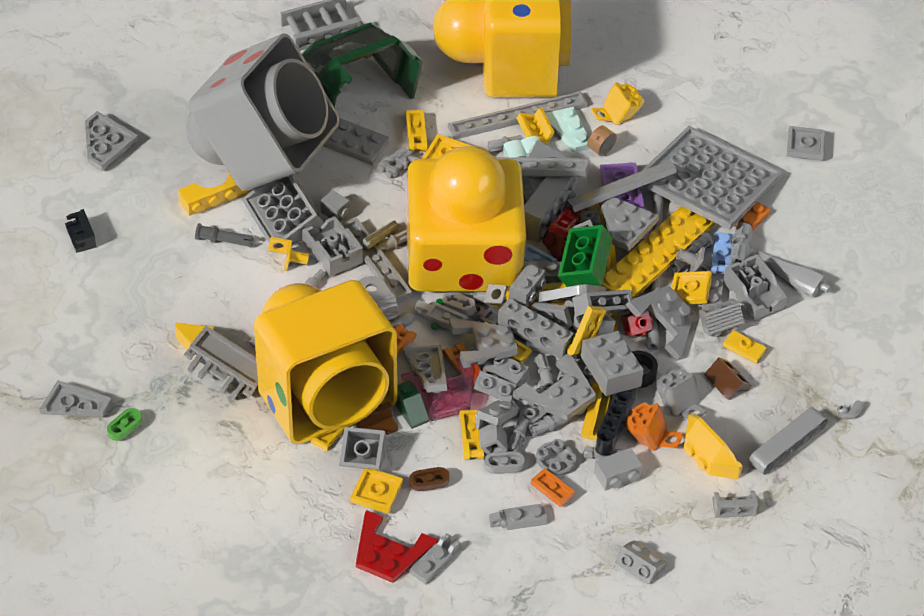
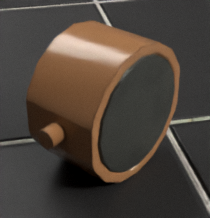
(602, 140)

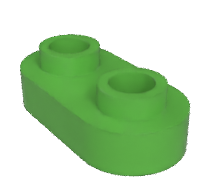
(123, 425)

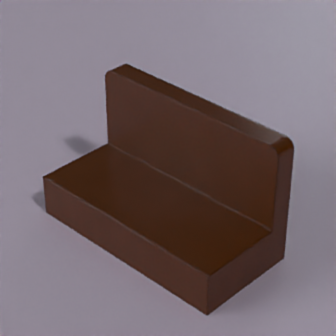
(726, 378)
(379, 419)

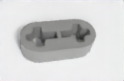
(459, 303)

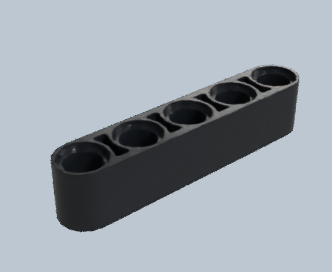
(614, 421)

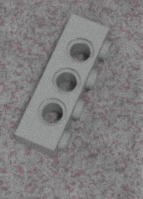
(535, 328)

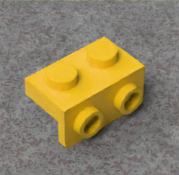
(536, 125)

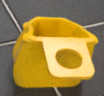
(620, 104)

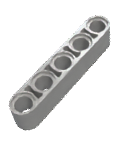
(788, 440)

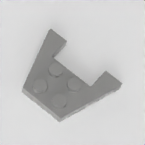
(670, 311)
(490, 339)
(565, 396)

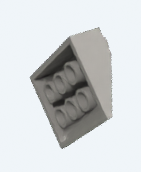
(282, 209)

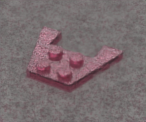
(448, 402)

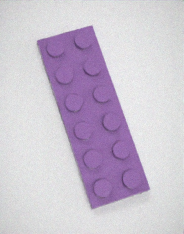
(614, 172)

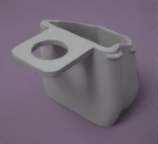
(679, 393)

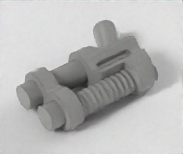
(401, 159)

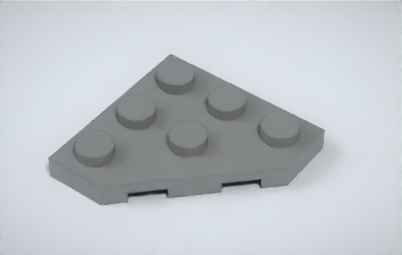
(106, 140)
(627, 222)

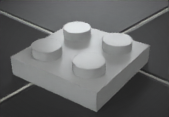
(805, 143)

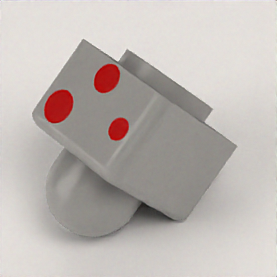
(261, 114)

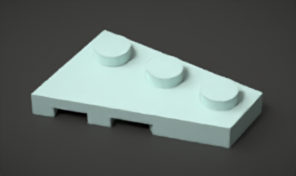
(570, 128)

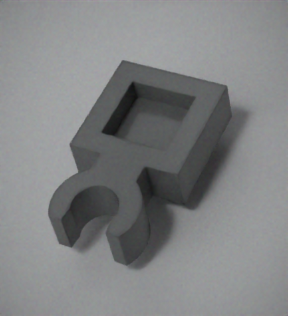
(489, 315)

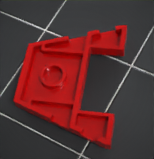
(386, 557)

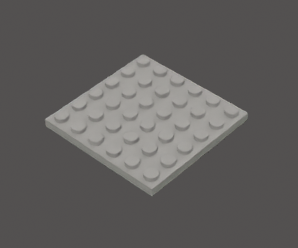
(712, 177)

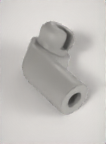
(849, 413)

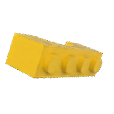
(199, 198)

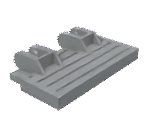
(226, 360)

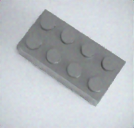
(547, 204)

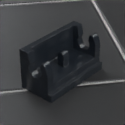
(80, 231)

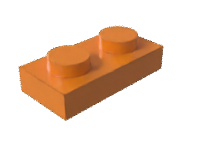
(755, 215)
(552, 487)

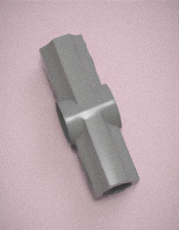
(741, 243)

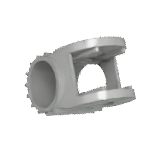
(382, 296)

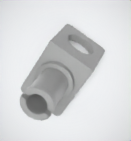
(694, 260)
(492, 296)

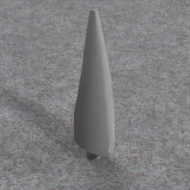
(800, 277)

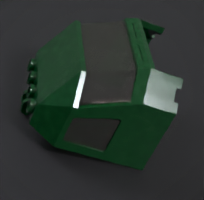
(368, 40)

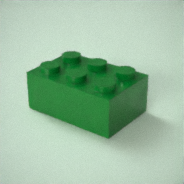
(585, 256)

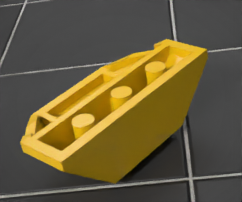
(709, 450)

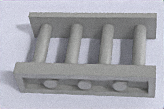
(314, 10)

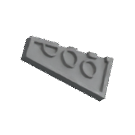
(428, 366)

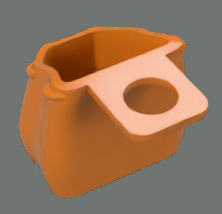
(649, 427)

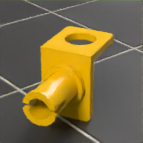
(291, 256)

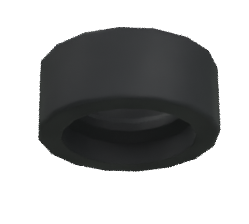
(650, 361)

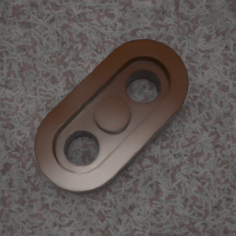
(428, 479)

